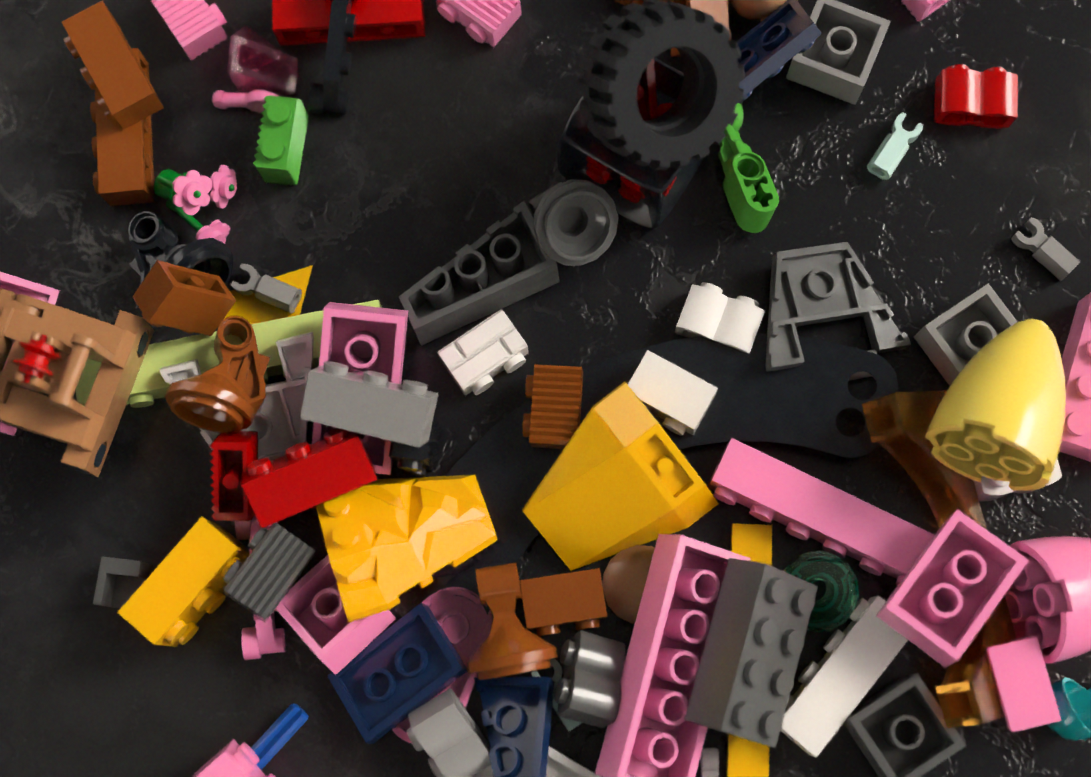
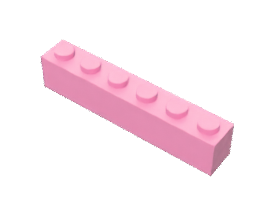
(817, 511)

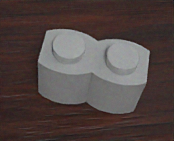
(449, 737)

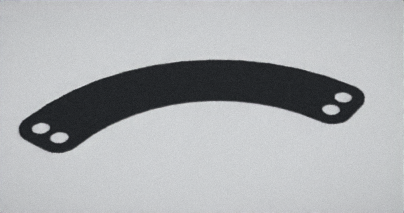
(750, 406)

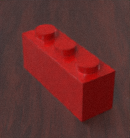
(307, 475)

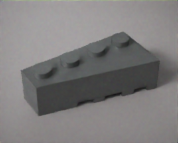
(481, 278)

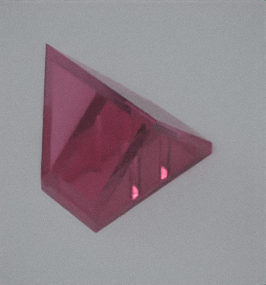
(260, 65)

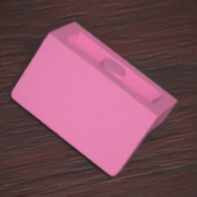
(1023, 683)

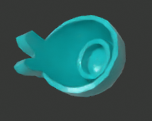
(1074, 710)

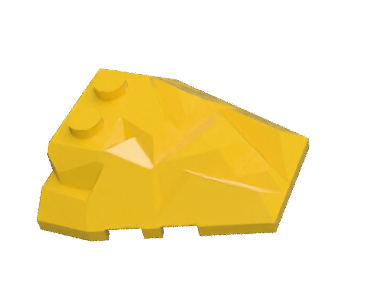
(399, 535)

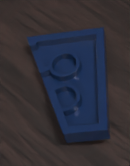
(517, 723)

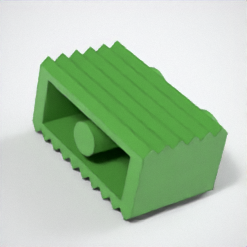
(281, 140)

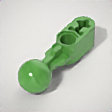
(746, 180)

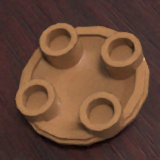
(626, 579)

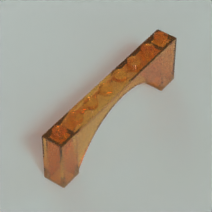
(900, 427)

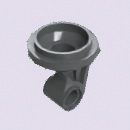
(574, 221)

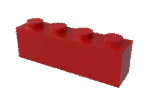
(309, 20)

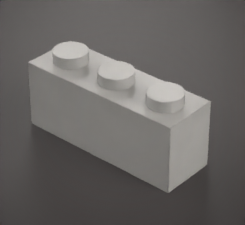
(369, 404)

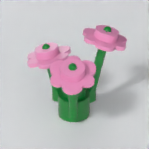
(190, 191)

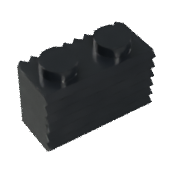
(417, 460)

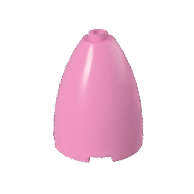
(1053, 595)

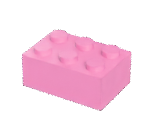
(952, 588)

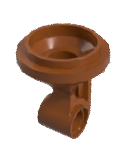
(229, 393)
(509, 646)

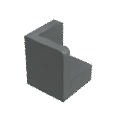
(119, 580)

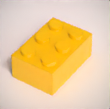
(185, 585)

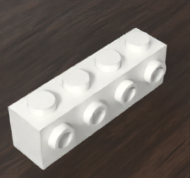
(841, 677)

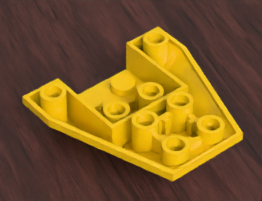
(616, 485)

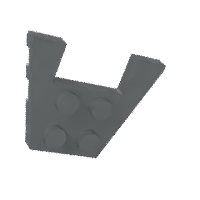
(822, 287)

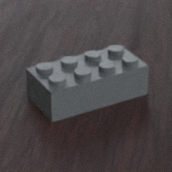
(751, 652)

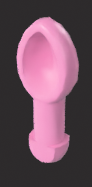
(251, 100)

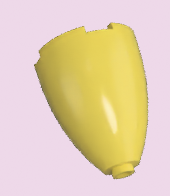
(1005, 410)

